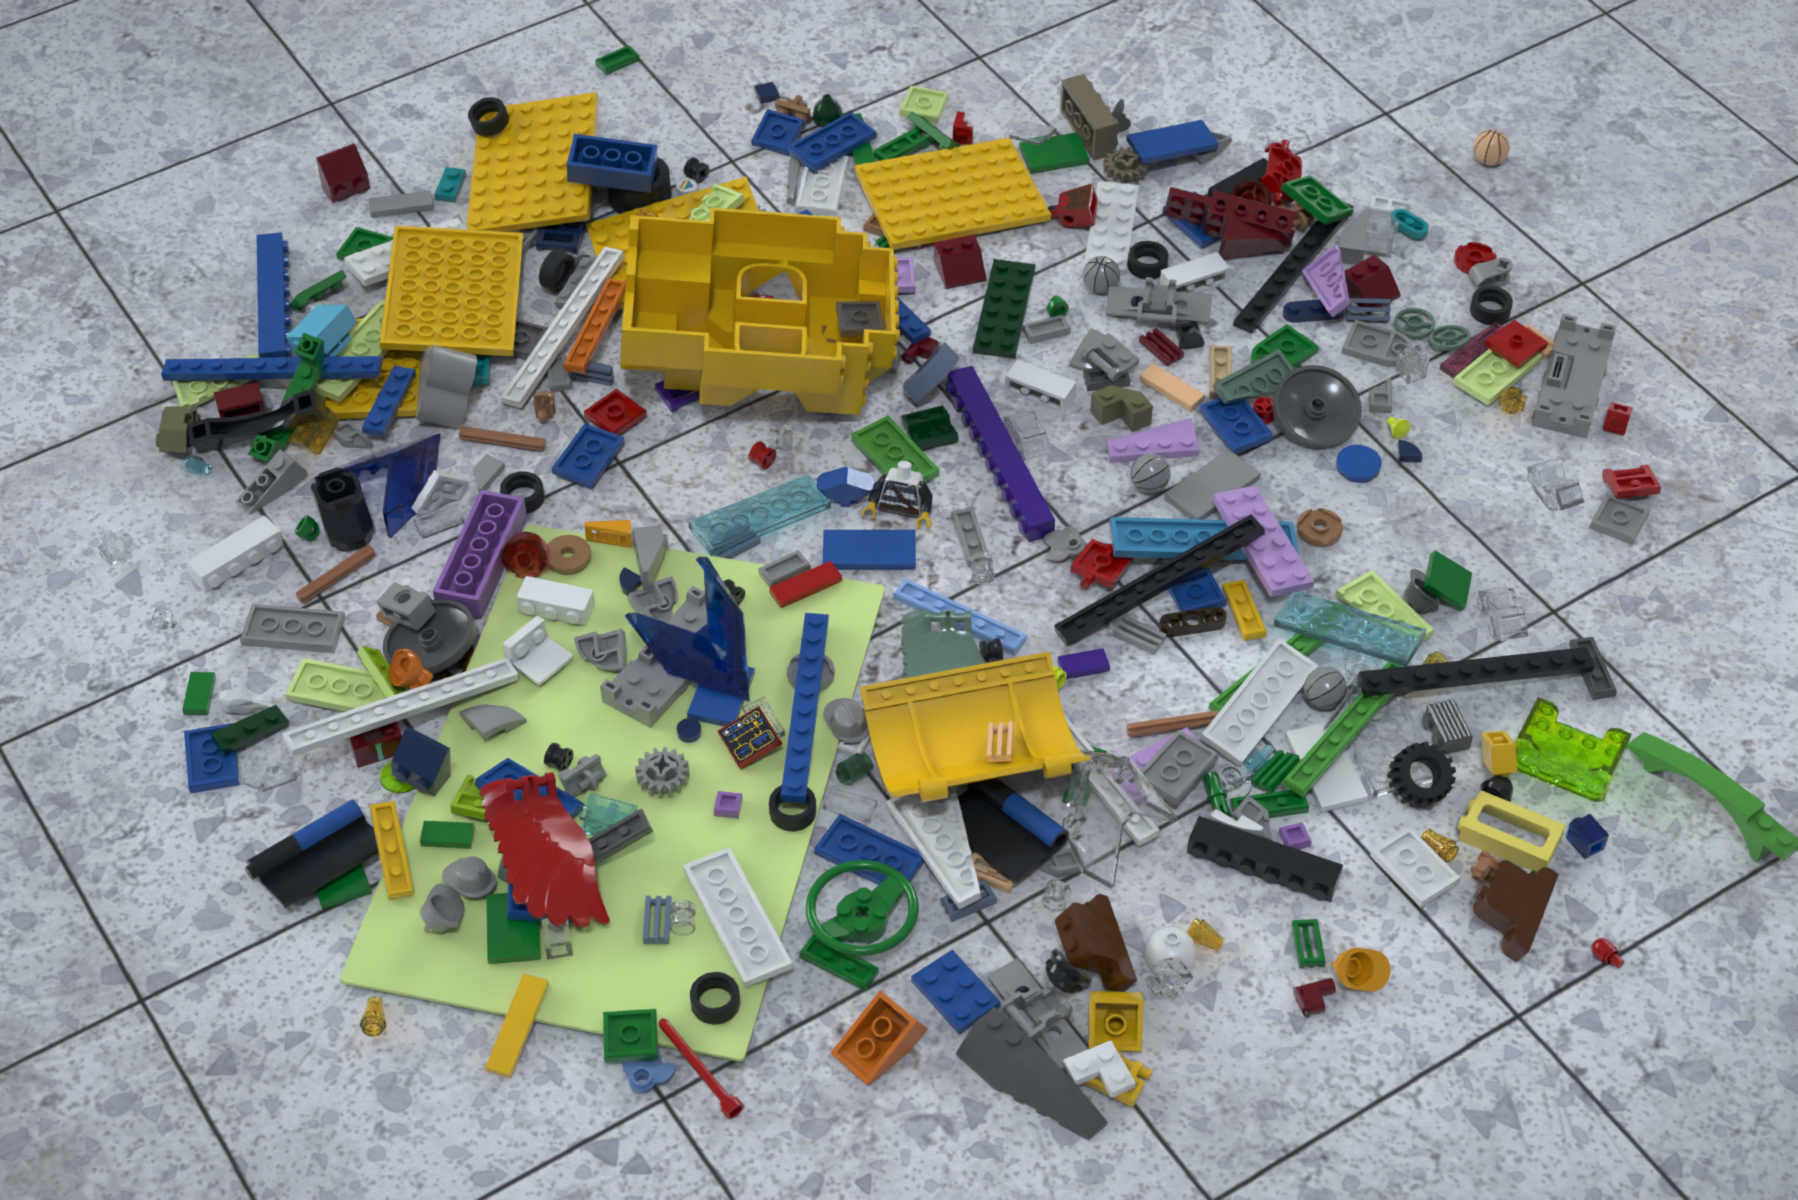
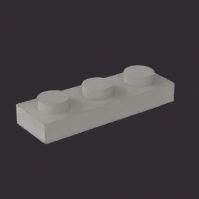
(574, 280)

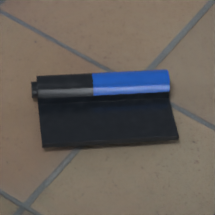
(1008, 829)
(314, 854)

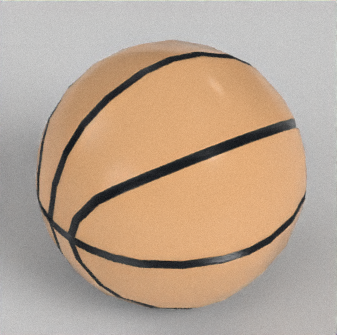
(1491, 147)

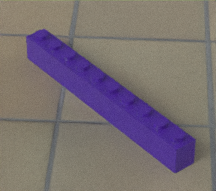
(1000, 454)

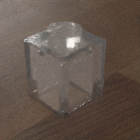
(557, 940)

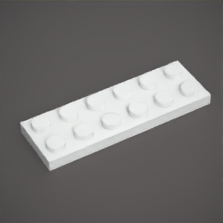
(1113, 223)
(374, 263)
(1258, 702)
(737, 917)

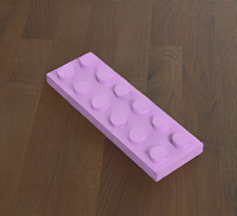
(1270, 554)

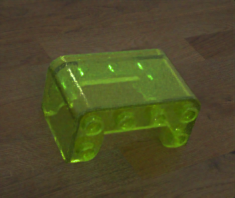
(1568, 755)

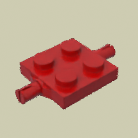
(1100, 565)

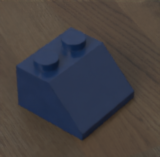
(421, 762)

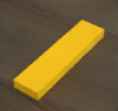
(391, 850)
(517, 1025)

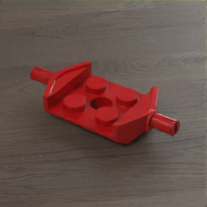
(1281, 168)

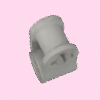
(1491, 274)

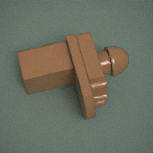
(544, 405)

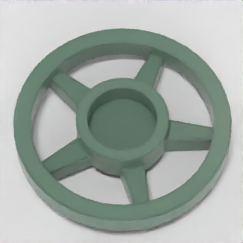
(1414, 323)
(1449, 337)

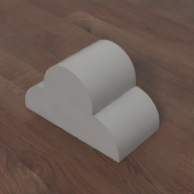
(444, 385)

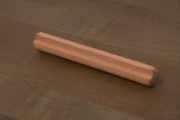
(502, 438)
(335, 574)
(1170, 724)

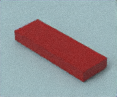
(805, 584)

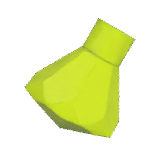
(1399, 427)

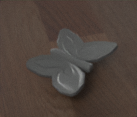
(1124, 123)

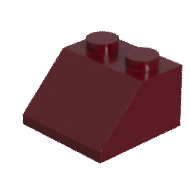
(342, 173)
(959, 261)
(1371, 281)

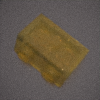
(315, 434)

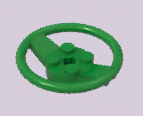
(872, 905)

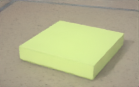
(925, 103)

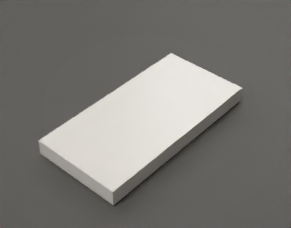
(822, 189)
(1340, 783)

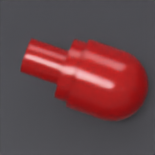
(1607, 952)

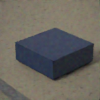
(766, 92)

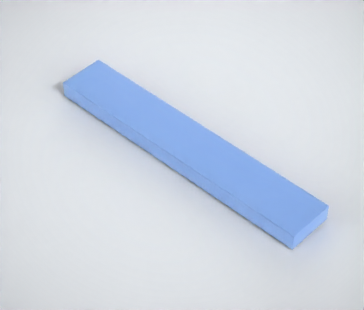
(981, 627)

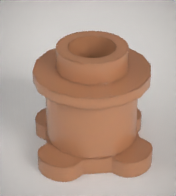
(1484, 860)

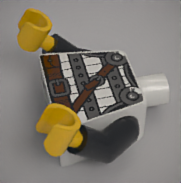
(902, 493)

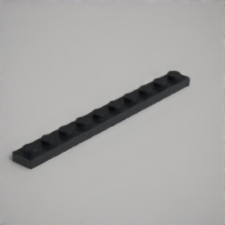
(1286, 275)
(1159, 579)
(1475, 671)

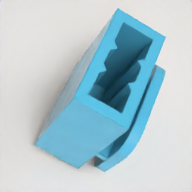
(326, 323)

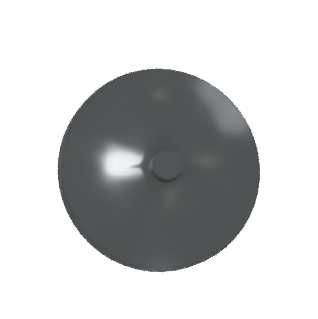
(1316, 407)
(439, 641)

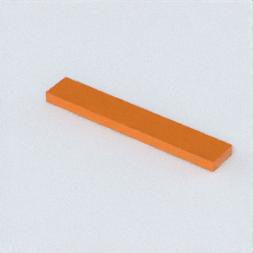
(595, 326)

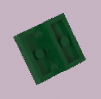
(930, 427)

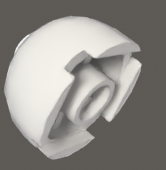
(1170, 943)

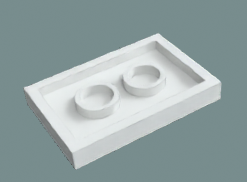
(1415, 867)

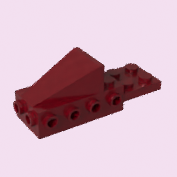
(1240, 232)

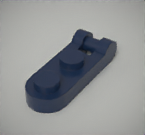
(1307, 311)

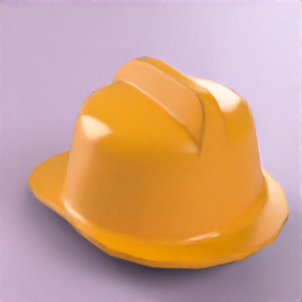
(1362, 969)

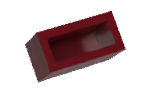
(239, 400)

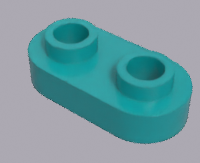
(1411, 224)

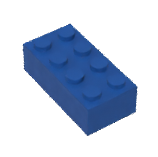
(612, 163)

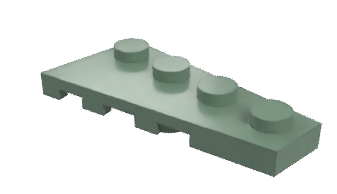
(1255, 379)

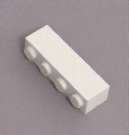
(234, 554)

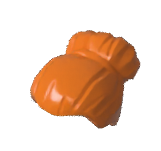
(408, 671)

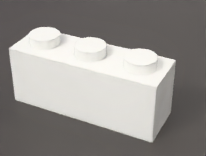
(1197, 274)
(1040, 386)
(555, 601)

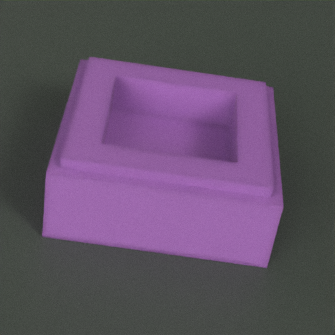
(728, 804)
(1295, 836)

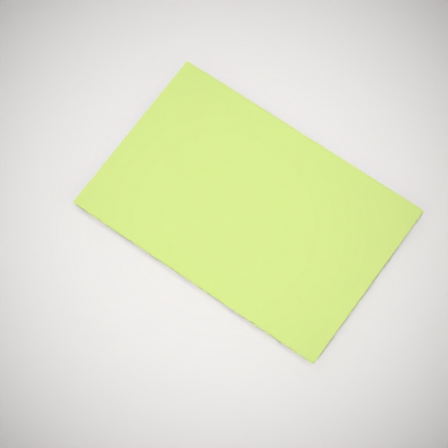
(610, 961)

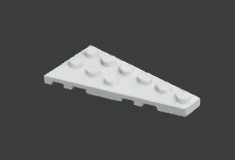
(941, 840)

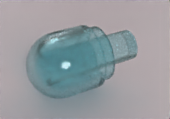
(196, 465)
(1258, 759)

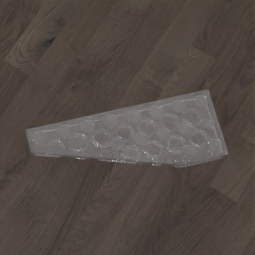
(1385, 734)

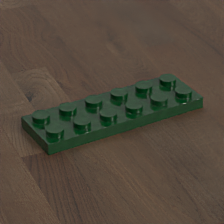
(1004, 309)

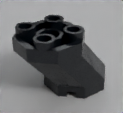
(342, 509)

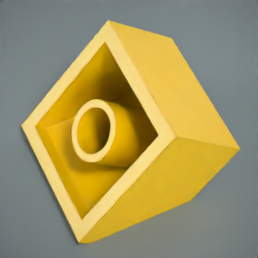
(1116, 1019)

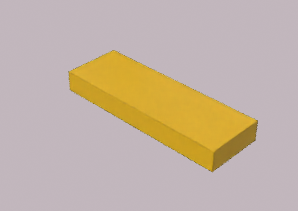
(1244, 610)

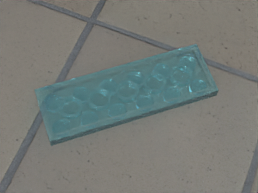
(759, 514)
(1350, 628)

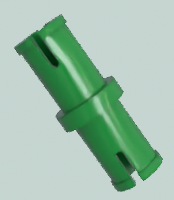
(1216, 795)

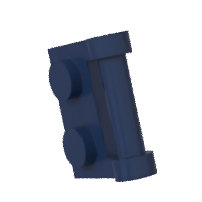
(567, 231)

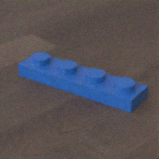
(388, 401)

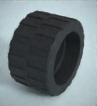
(627, 200)

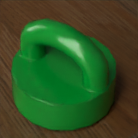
(1057, 306)
(305, 526)

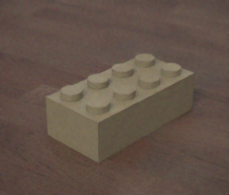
(1088, 116)

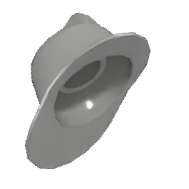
(846, 720)
(470, 877)
(442, 909)

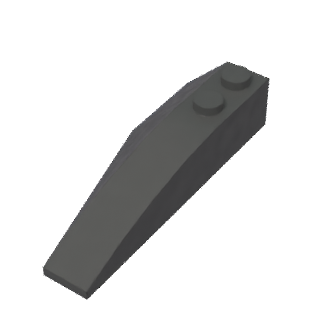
(1022, 1069)

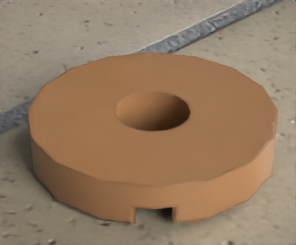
(1319, 537)
(568, 544)

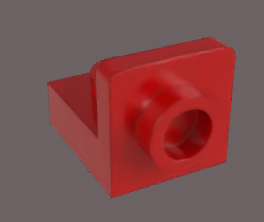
(961, 131)
(1617, 418)

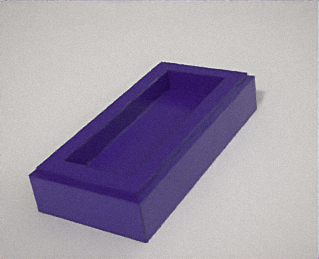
(1084, 663)

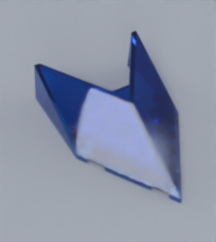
(407, 474)
(714, 653)

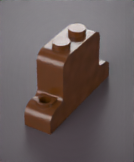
(1514, 904)
(1095, 942)

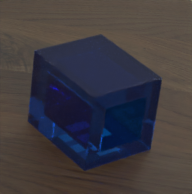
(1587, 836)

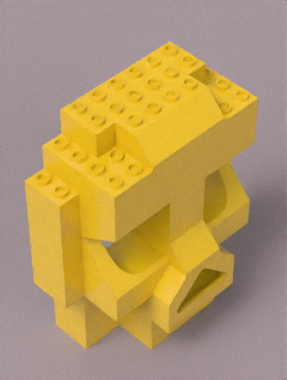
(698, 326)

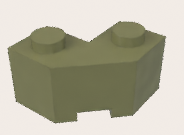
(1123, 403)
(173, 429)

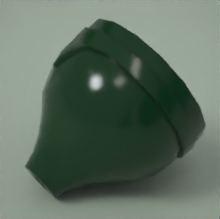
(826, 111)

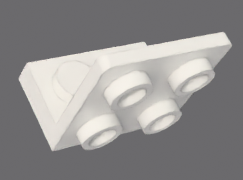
(535, 652)

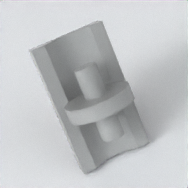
(583, 776)

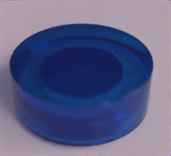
(689, 730)

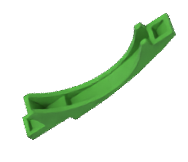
(1757, 827)

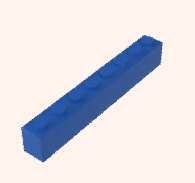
(273, 295)

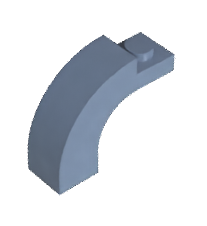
(931, 372)

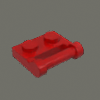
(1632, 482)

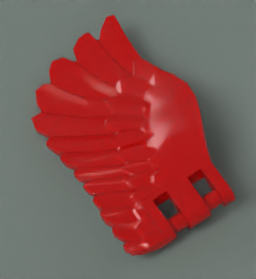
(543, 851)

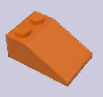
(878, 1038)

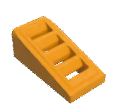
(613, 532)

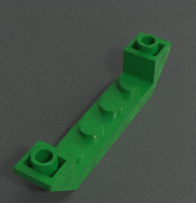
(305, 378)

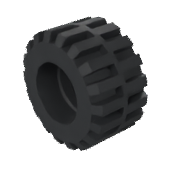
(1435, 761)

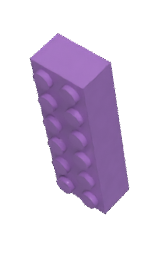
(476, 556)

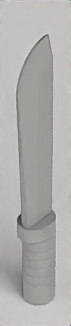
(793, 171)
(1353, 687)

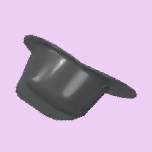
(1417, 596)

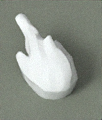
(238, 702)

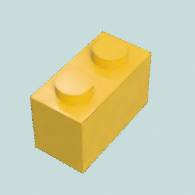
(1499, 753)

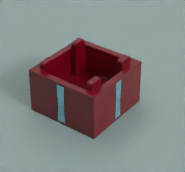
(375, 744)

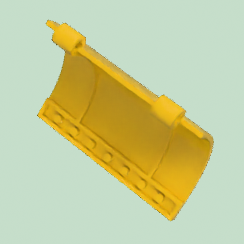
(935, 726)

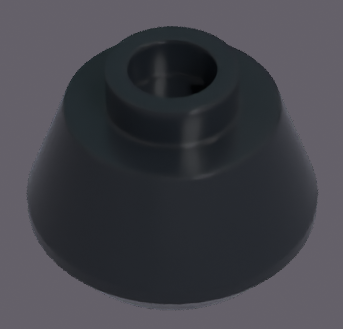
(1499, 787)

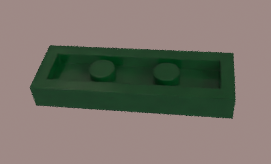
(249, 729)

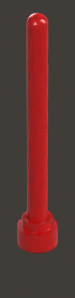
(730, 1105)

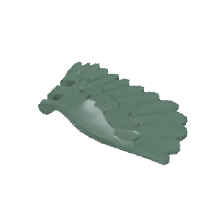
(937, 651)

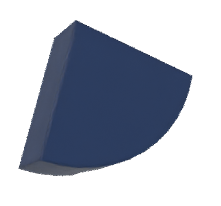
(1408, 452)
(629, 581)

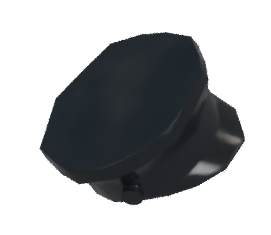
(1064, 975)

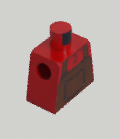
(1076, 207)

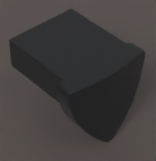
(1189, 336)

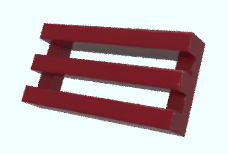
(1164, 345)

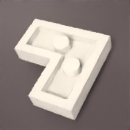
(439, 486)
(1101, 1062)

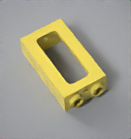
(1504, 844)

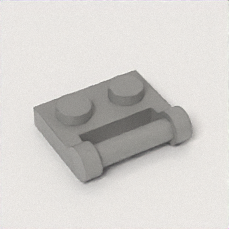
(1114, 353)

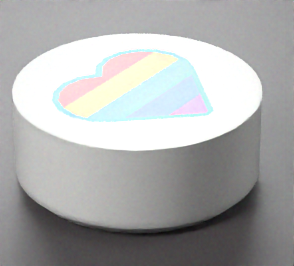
(686, 186)

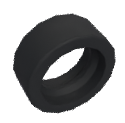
(491, 126)
(1151, 249)
(556, 270)
(1491, 294)
(525, 479)
(792, 822)
(710, 981)

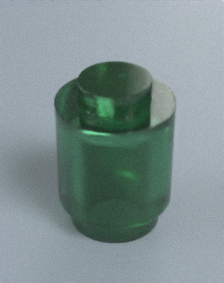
(854, 768)

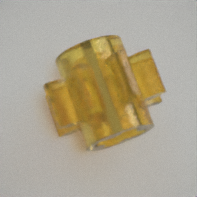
(1512, 400)

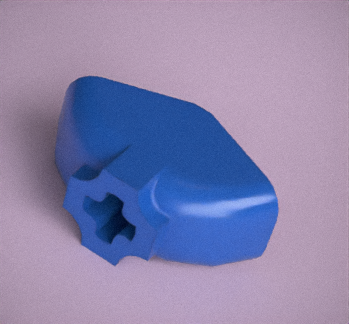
(845, 485)

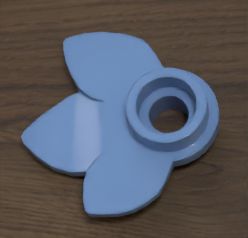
(650, 1070)

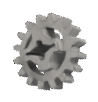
(662, 772)

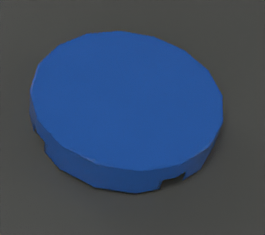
(1358, 463)

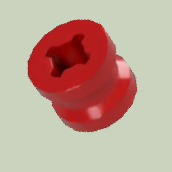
(1264, 409)
(762, 455)

